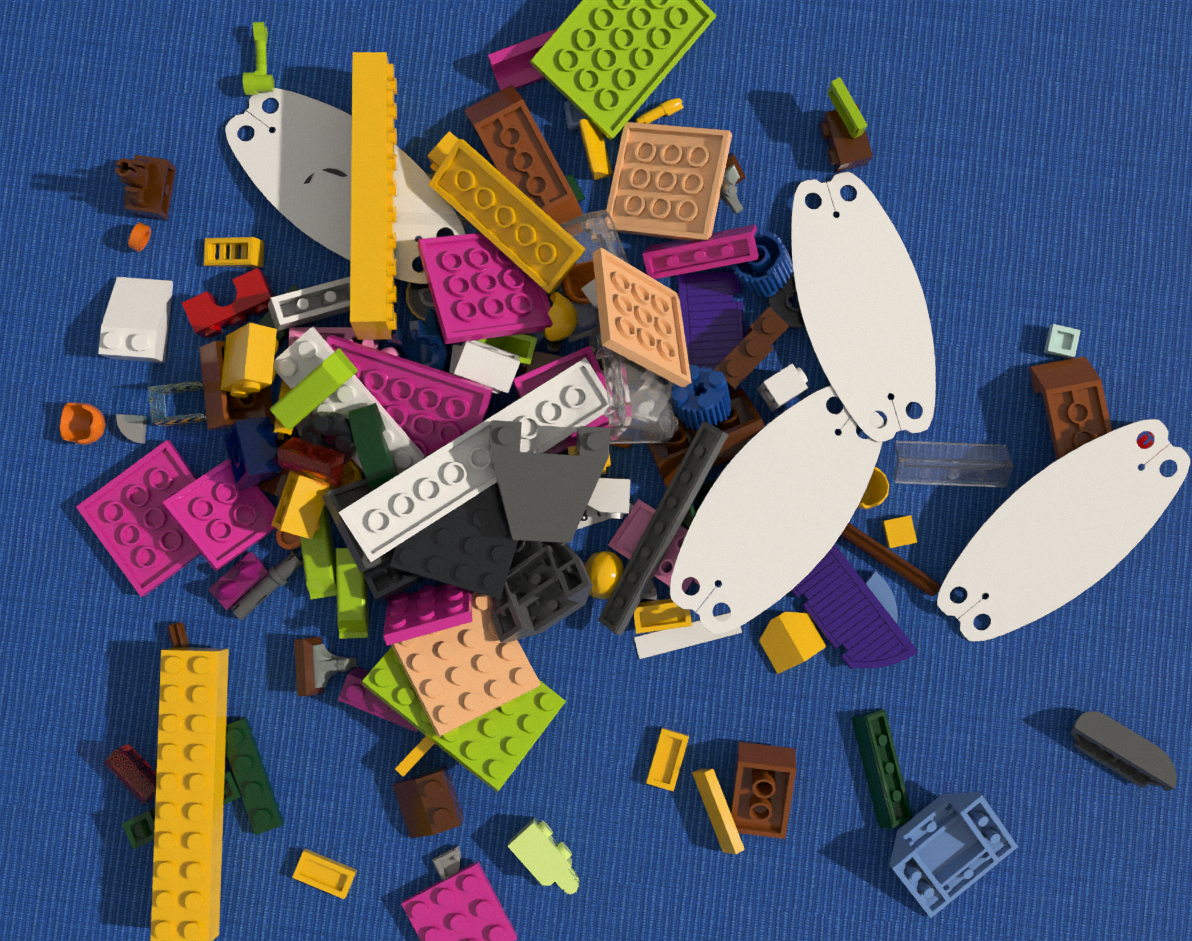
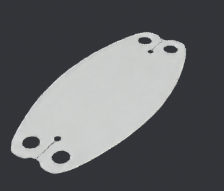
(317, 138)
(863, 306)
(775, 511)
(1063, 530)

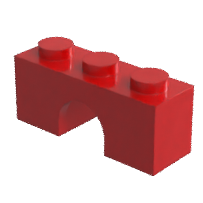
(252, 298)

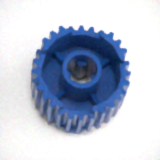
(769, 270)
(703, 399)

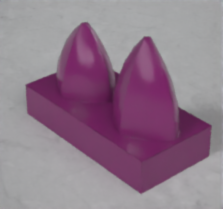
(239, 580)

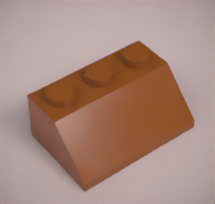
(220, 406)

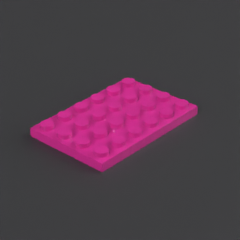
(421, 399)

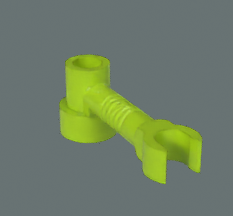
(259, 80)

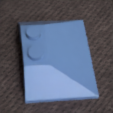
(949, 848)

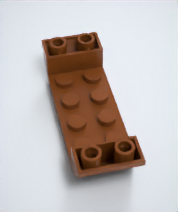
(522, 153)
(1072, 402)

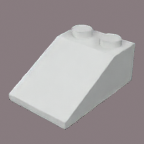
(137, 320)

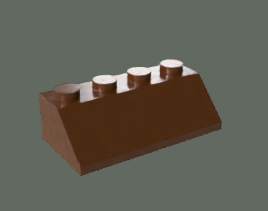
(740, 425)

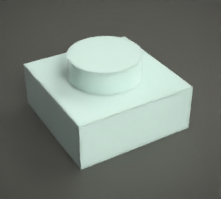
(1062, 341)

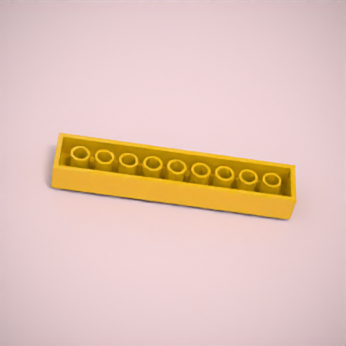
(373, 197)
(189, 794)

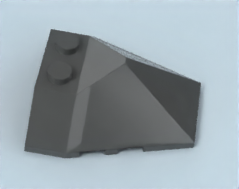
(540, 589)

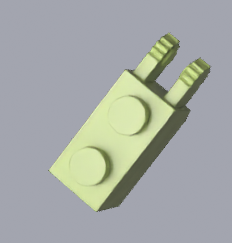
(544, 856)

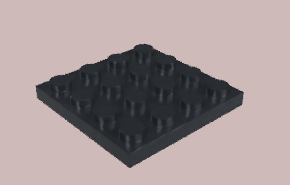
(464, 547)

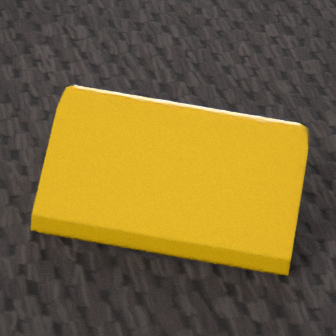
(595, 150)

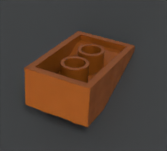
(763, 789)

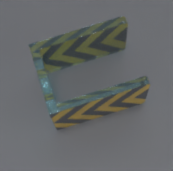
(157, 395)

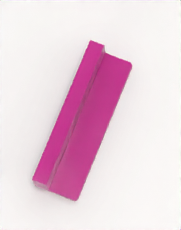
(512, 64)
(686, 256)

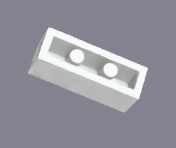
(310, 304)

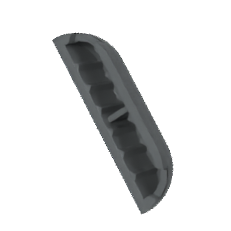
(1123, 751)

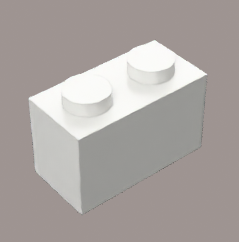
(486, 365)
(783, 387)

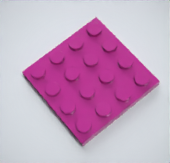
(480, 290)
(134, 524)

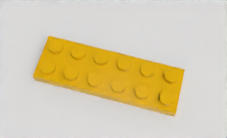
(506, 216)

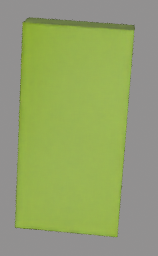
(846, 108)

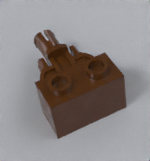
(149, 185)

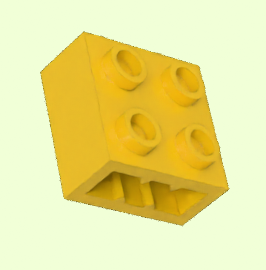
(249, 360)

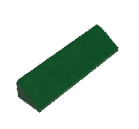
(882, 768)

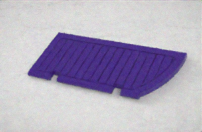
(710, 316)
(852, 614)

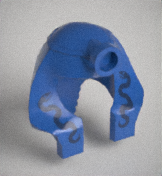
(431, 347)

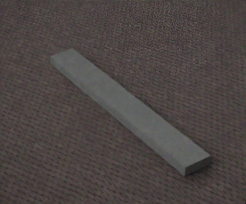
(662, 527)

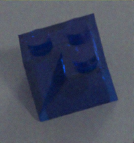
(252, 452)

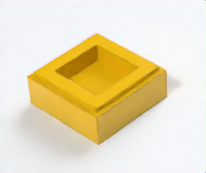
(899, 531)

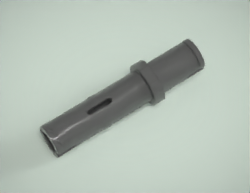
(276, 577)

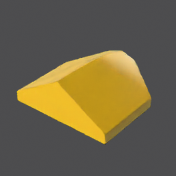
(790, 640)

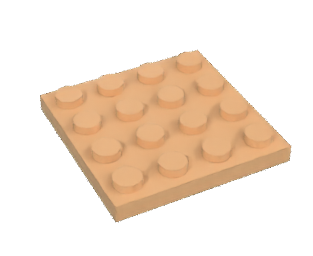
(668, 180)
(640, 318)
(465, 669)

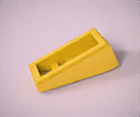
(251, 252)

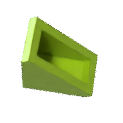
(519, 344)

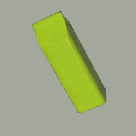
(314, 389)
(320, 560)
(351, 597)

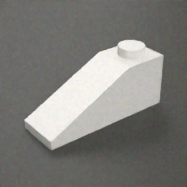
(611, 497)

